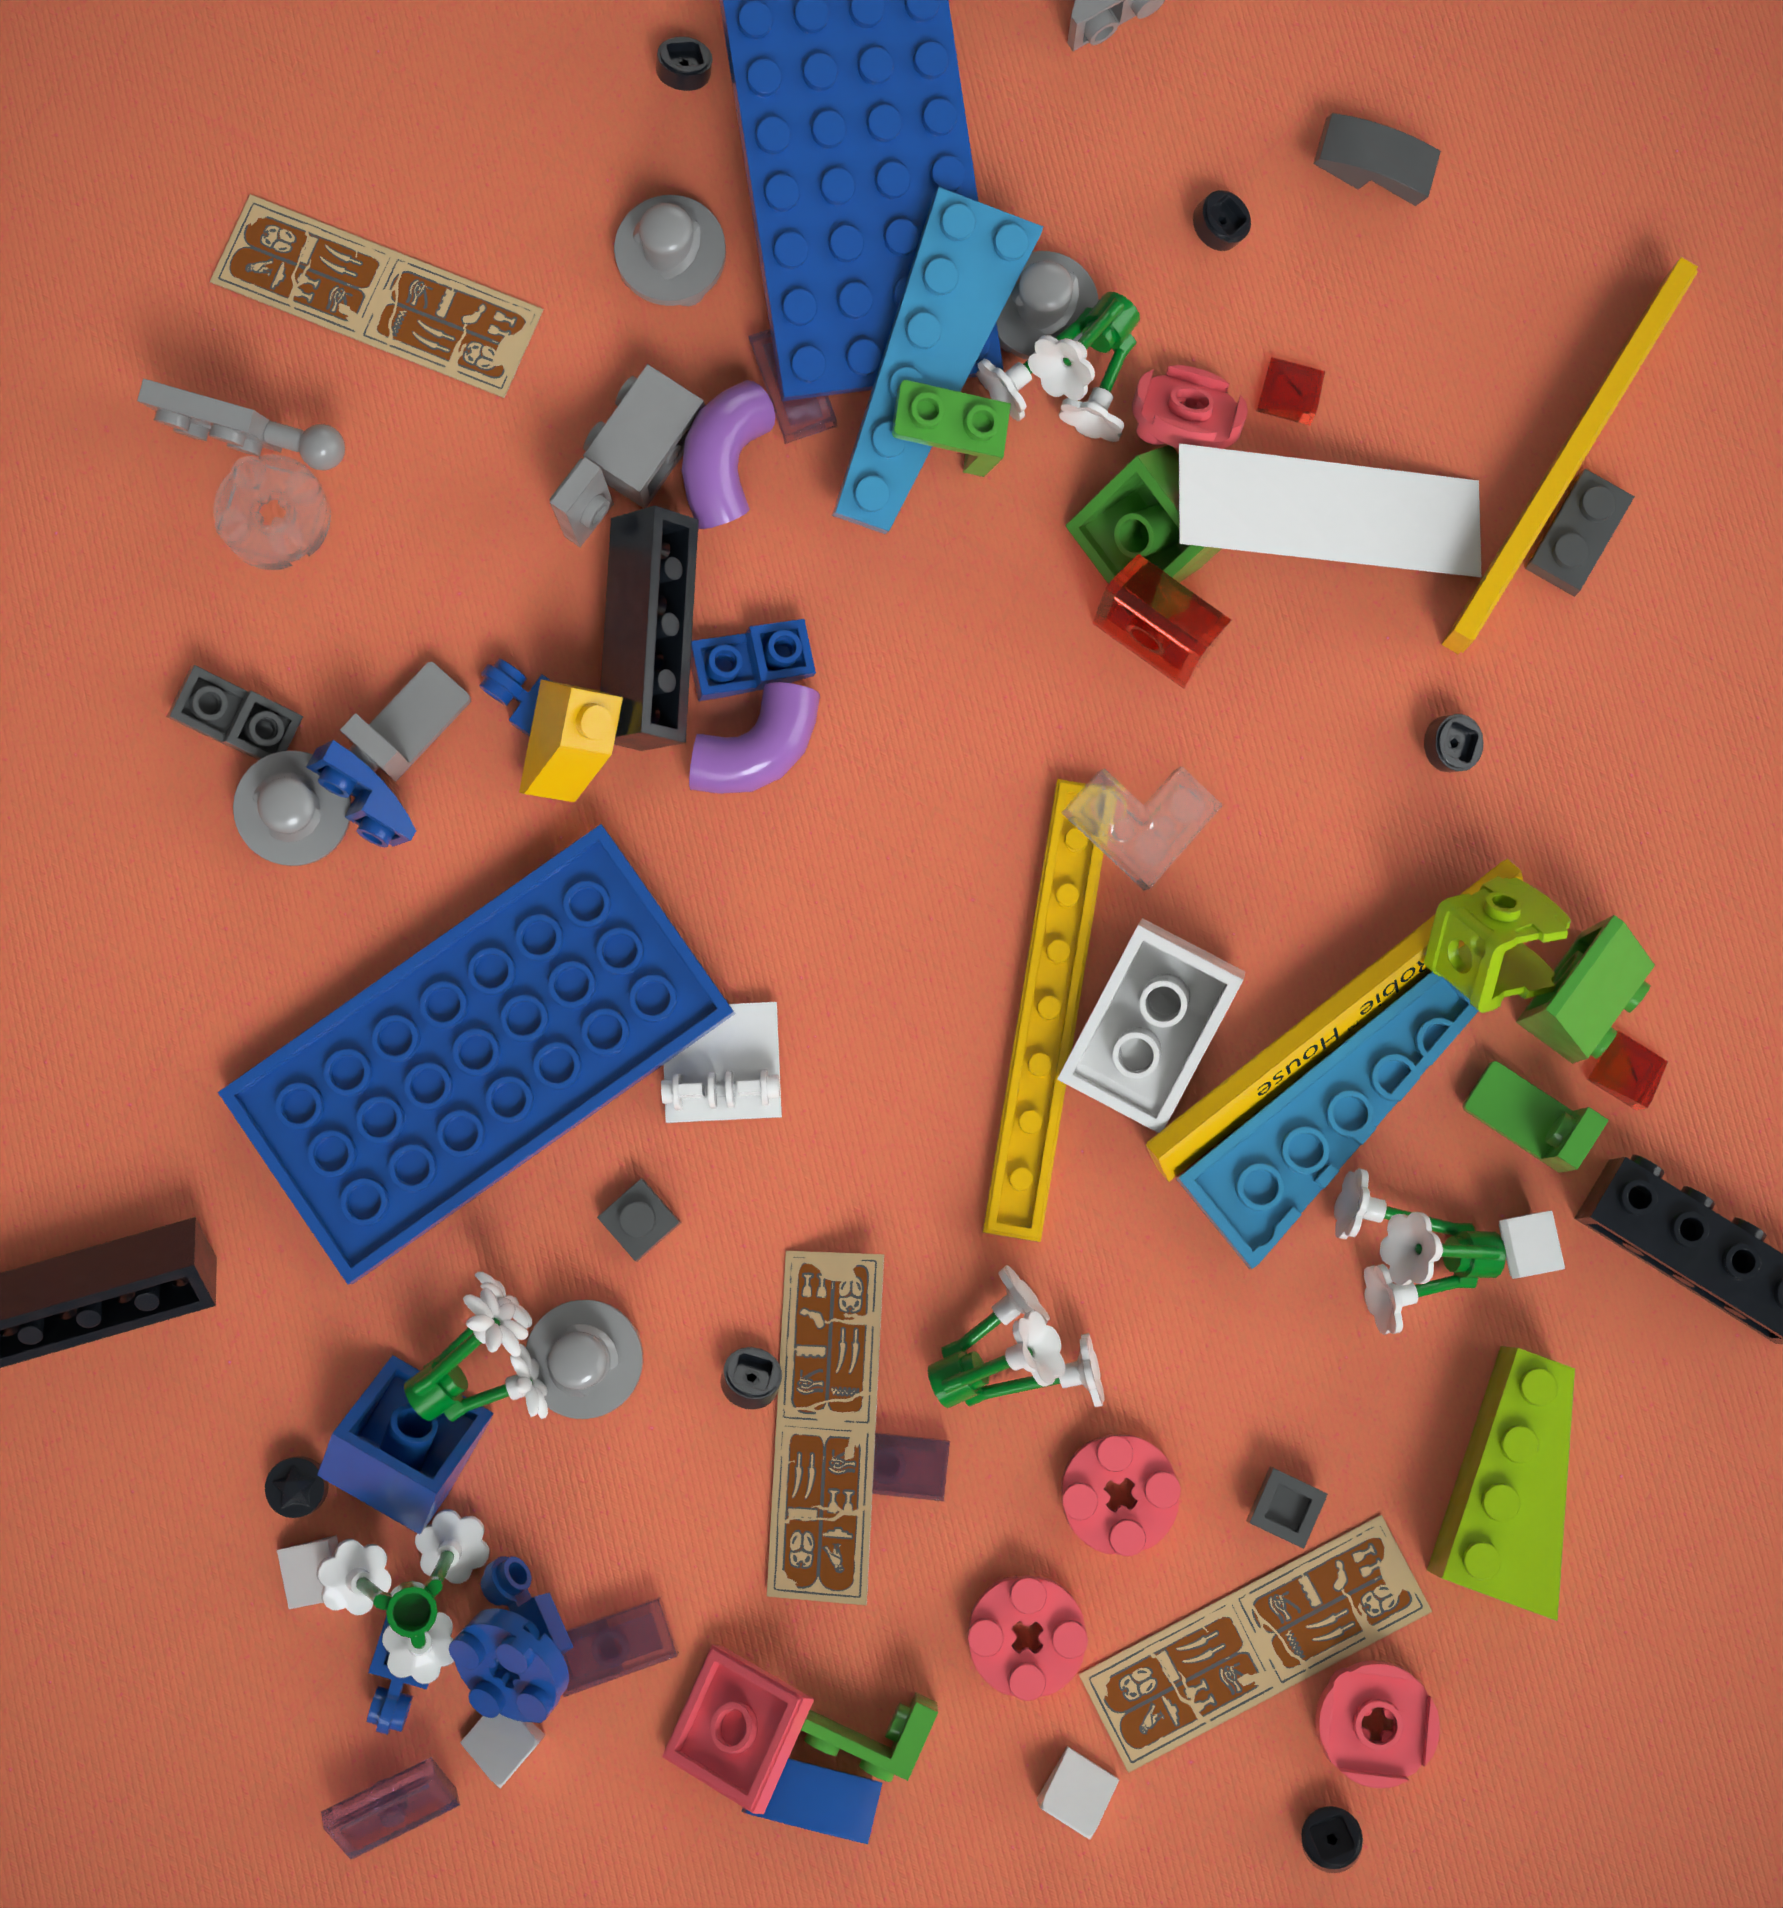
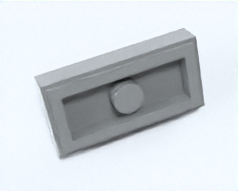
(581, 501)

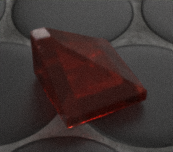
(1291, 391)
(1629, 1072)

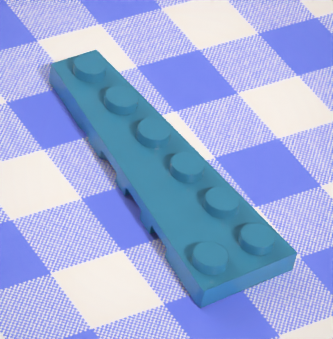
(945, 315)
(1297, 1143)

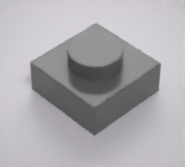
(639, 1220)
(1286, 1507)

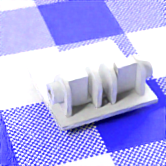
(728, 1071)

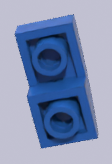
(751, 659)
(375, 806)
(824, 1801)

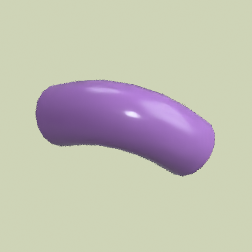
(714, 452)
(765, 751)

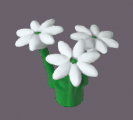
(441, 1381)

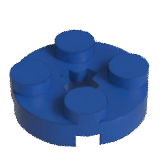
(509, 1667)

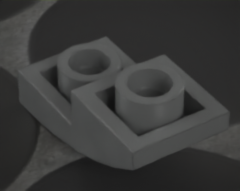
(1370, 151)
(233, 715)

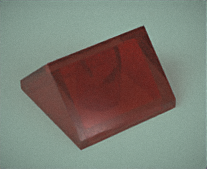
(1159, 620)

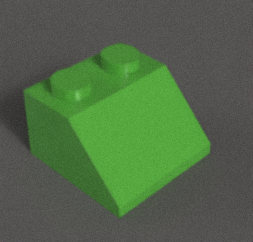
(1141, 517)
(1593, 986)

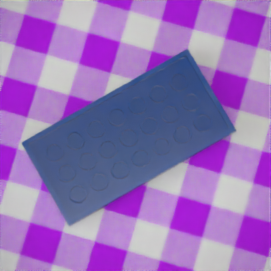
(844, 141)
(475, 1054)

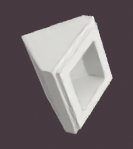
(1531, 1244)

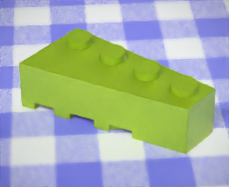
(1511, 1490)

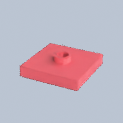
(738, 1729)

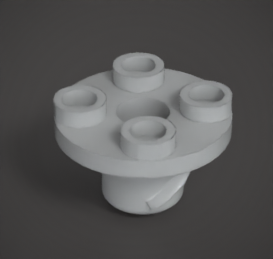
(670, 250)
(1044, 302)
(287, 812)
(586, 1358)

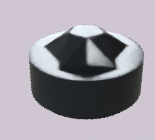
(684, 63)
(1221, 220)
(1453, 743)
(751, 1378)
(295, 1488)
(1332, 1839)

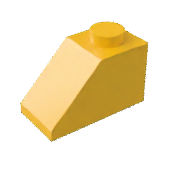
(568, 740)

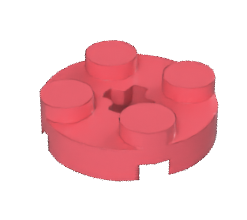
(1187, 409)
(1154, 1489)
(1062, 1639)
(1399, 1751)

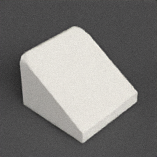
(299, 1570)
(501, 1745)
(1077, 1792)

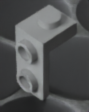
(407, 722)

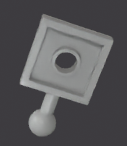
(239, 426)

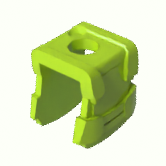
(1493, 933)

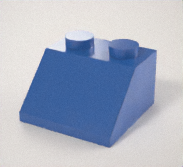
(397, 1457)

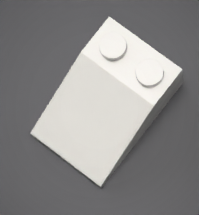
(1151, 1025)

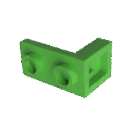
(953, 423)
(1534, 1118)
(907, 1729)

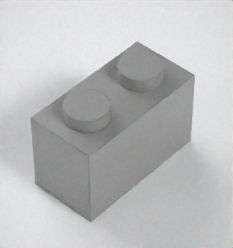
(643, 435)

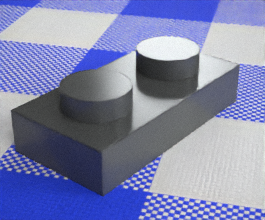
(1579, 532)

